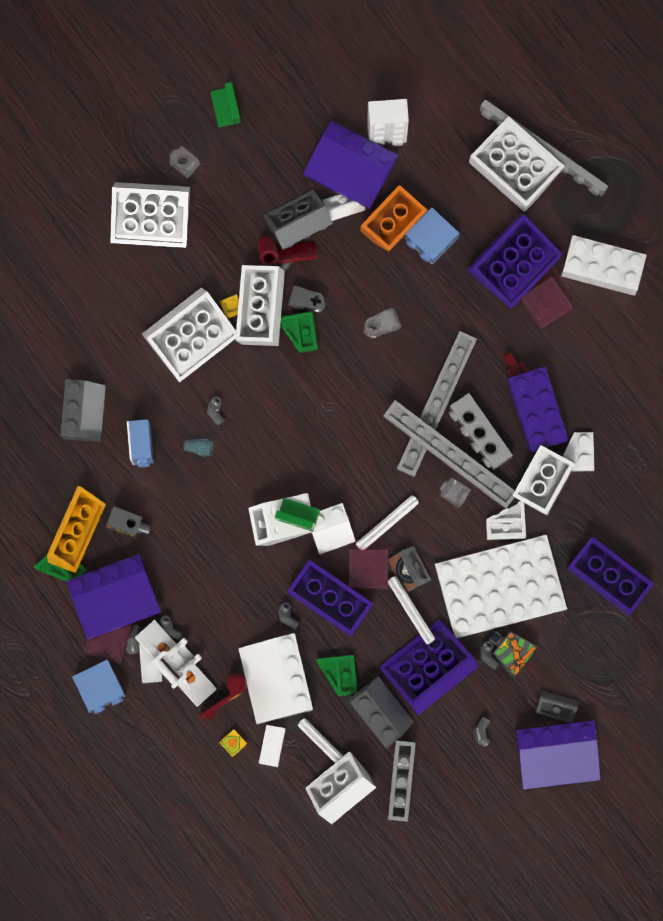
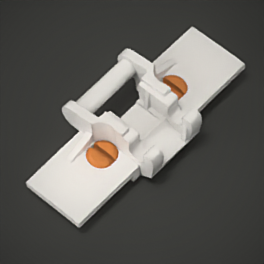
(180, 659)

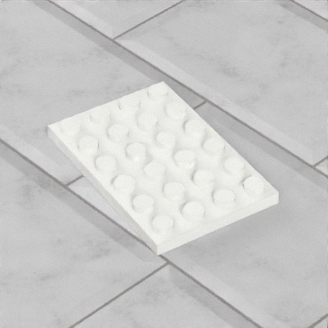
(500, 586)

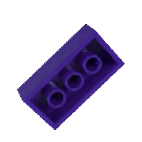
(537, 409)
(610, 576)
(330, 598)

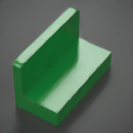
(225, 106)
(297, 514)

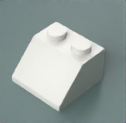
(332, 529)

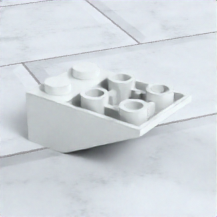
(269, 530)

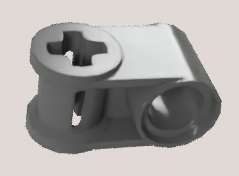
(302, 299)

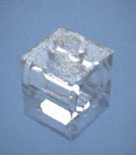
(188, 168)
(454, 492)

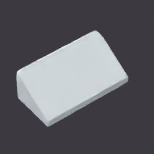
(340, 206)
(149, 672)
(272, 746)

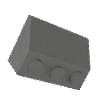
(298, 219)
(83, 411)
(381, 712)

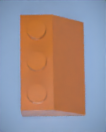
(393, 219)

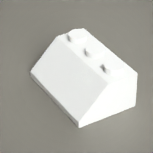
(543, 480)
(340, 788)

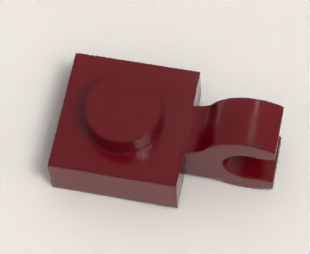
(515, 369)

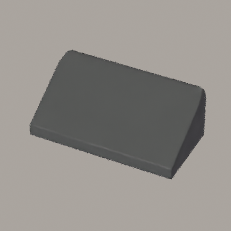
(557, 707)

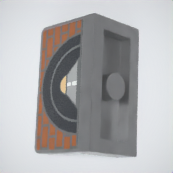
(409, 569)

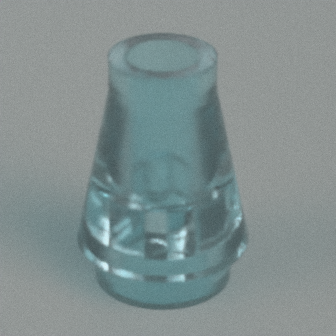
(200, 447)

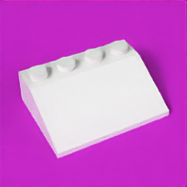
(516, 164)
(150, 214)
(190, 334)
(275, 678)

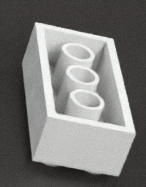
(388, 122)
(603, 265)
(260, 305)

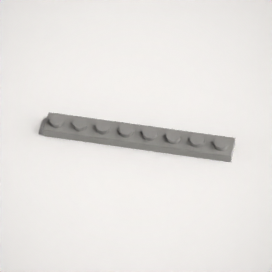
(579, 174)
(439, 399)
(449, 454)

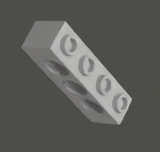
(468, 405)
(401, 781)

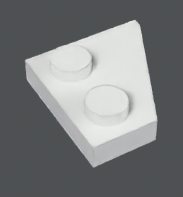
(581, 451)
(507, 524)

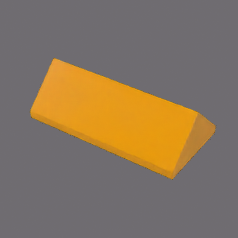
(75, 530)

